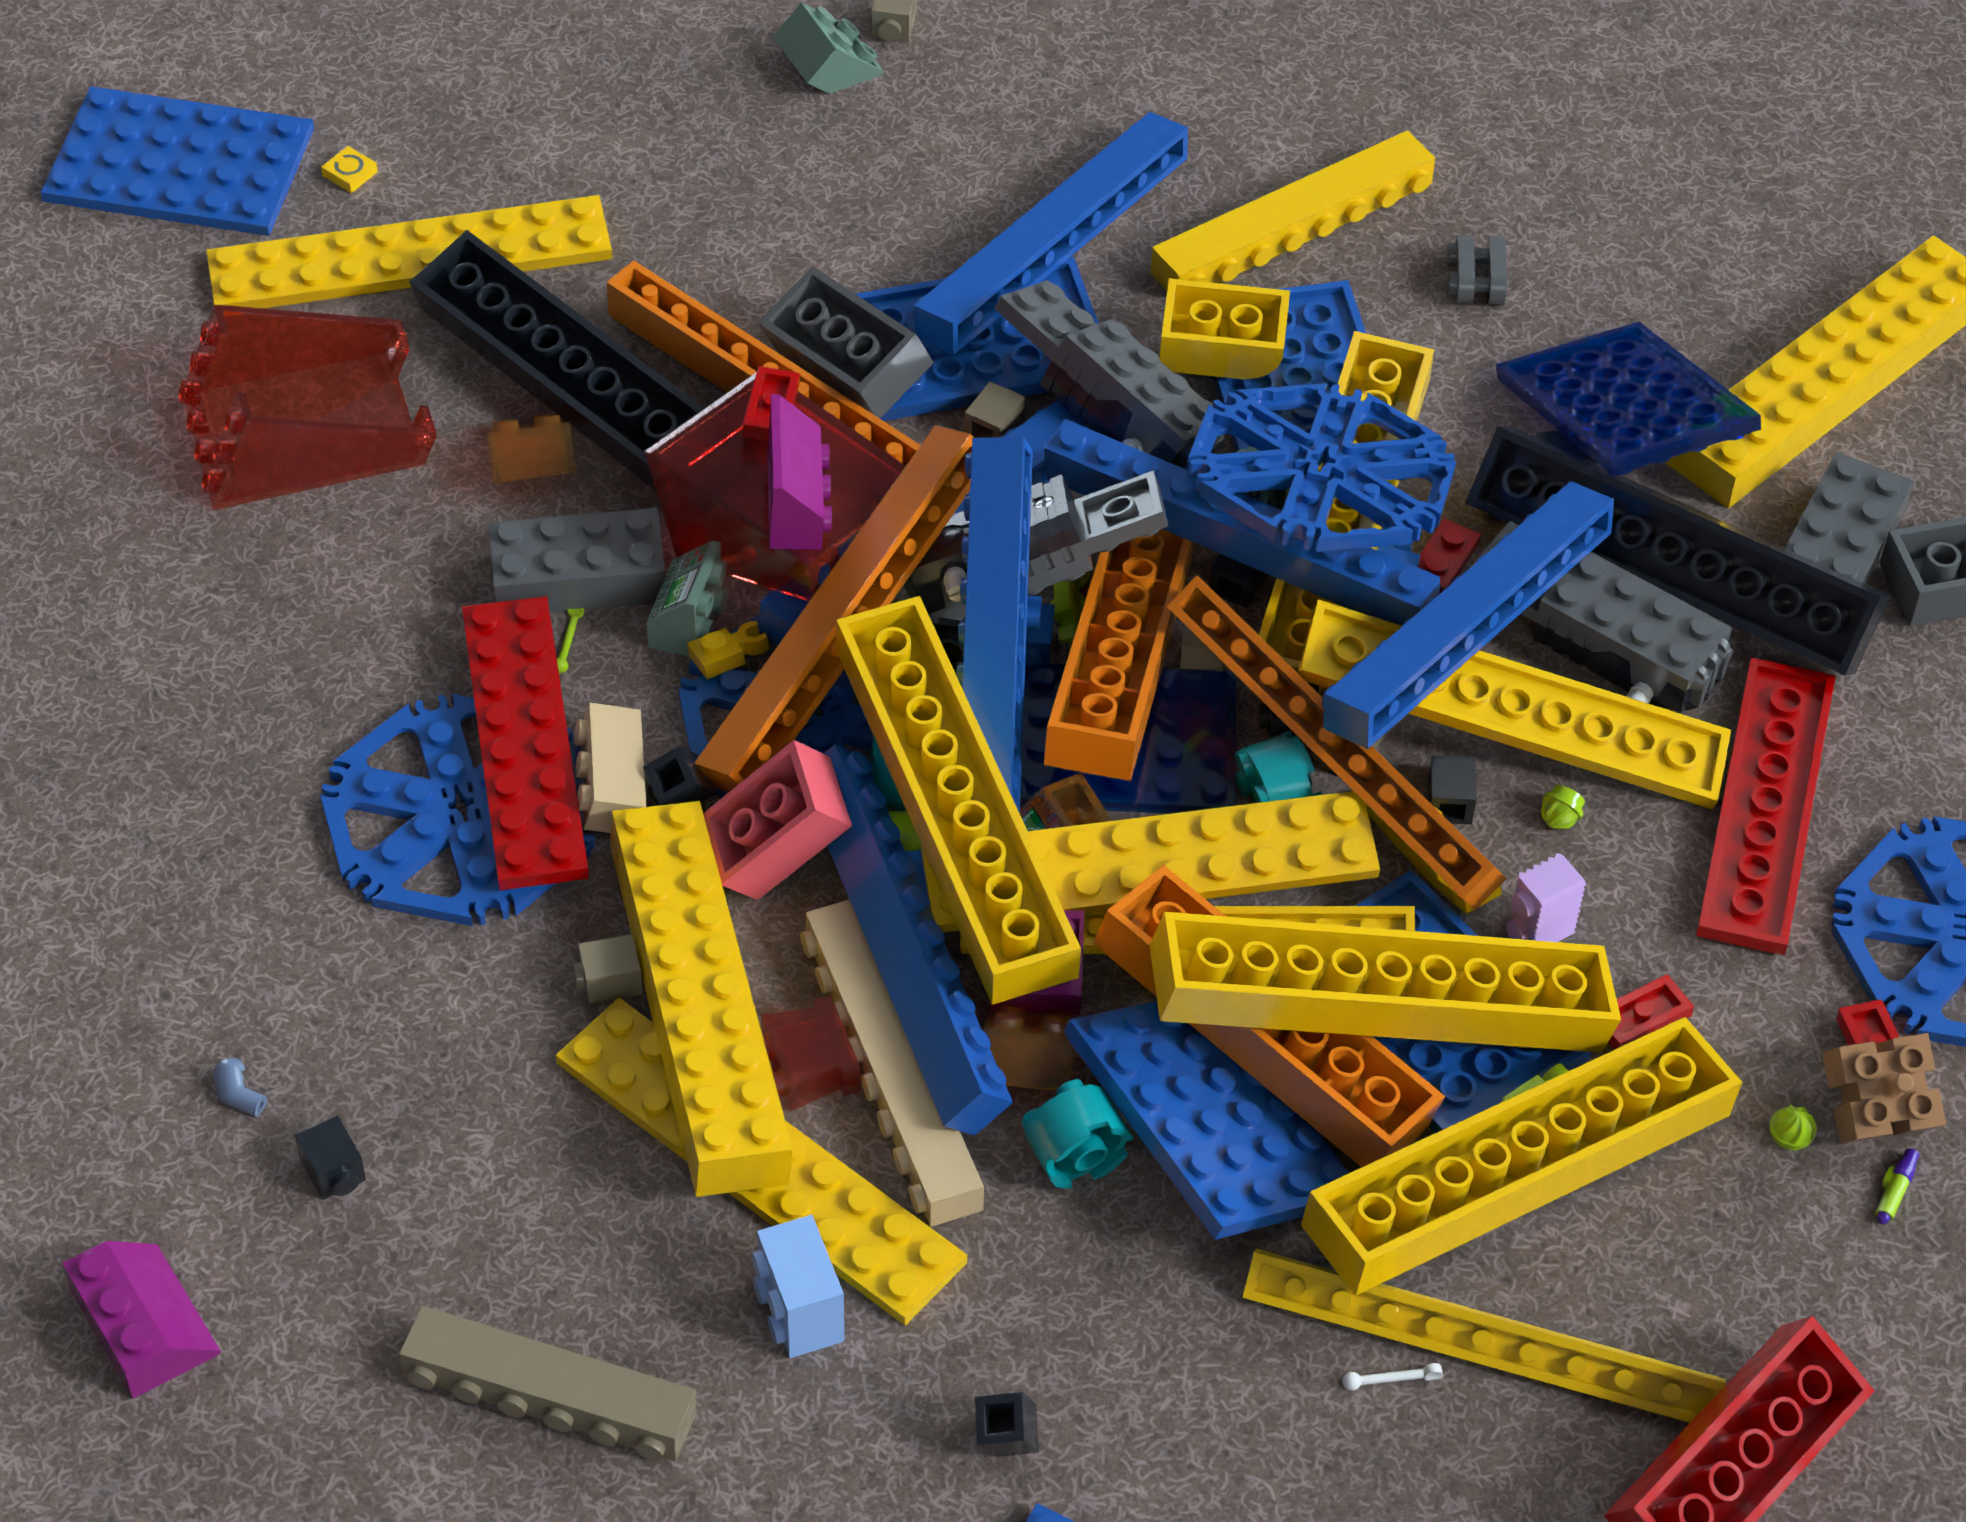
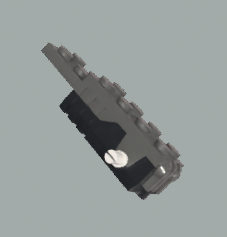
(1108, 375)
(1061, 538)
(1631, 633)

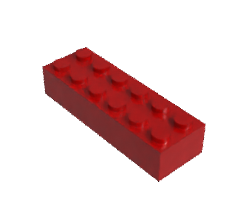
(1752, 1433)

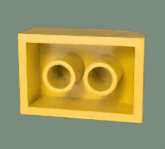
(1223, 329)

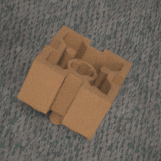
(1884, 1088)

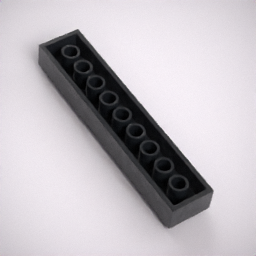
(552, 351)
(1692, 554)

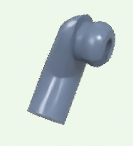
(231, 1088)

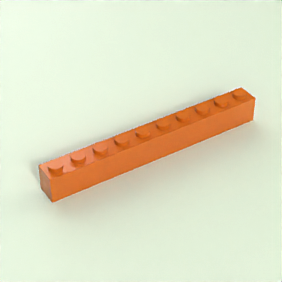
(726, 352)
(863, 579)
(1360, 768)

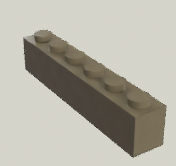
(548, 1384)

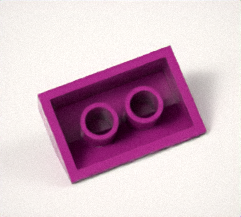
(796, 479)
(139, 1313)

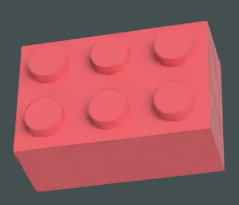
(776, 820)

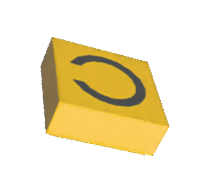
(349, 169)

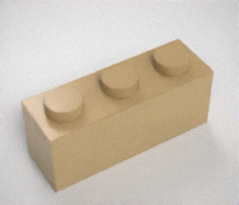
(609, 763)

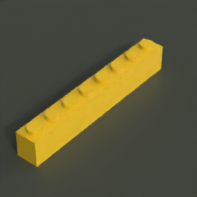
(1296, 213)

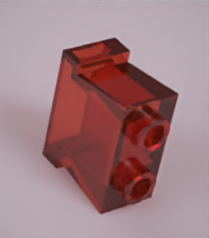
(810, 1053)

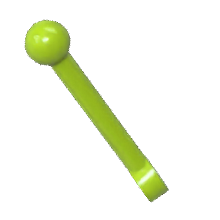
(574, 614)

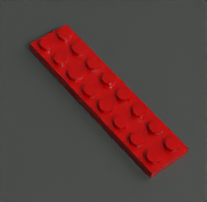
(524, 744)
(1766, 807)

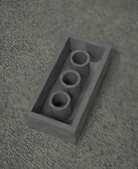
(845, 342)
(1851, 517)
(579, 559)
(1928, 570)

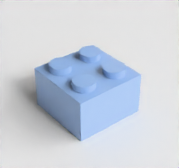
(798, 1286)

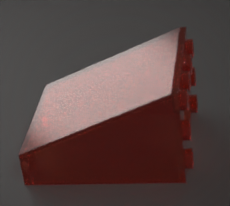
(298, 402)
(718, 491)

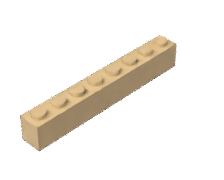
(931, 1154)

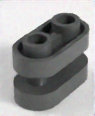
(1463, 282)

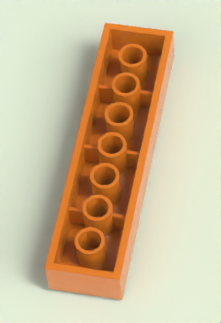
(1117, 656)
(1336, 1082)

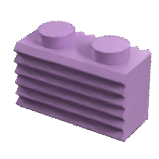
(1546, 901)

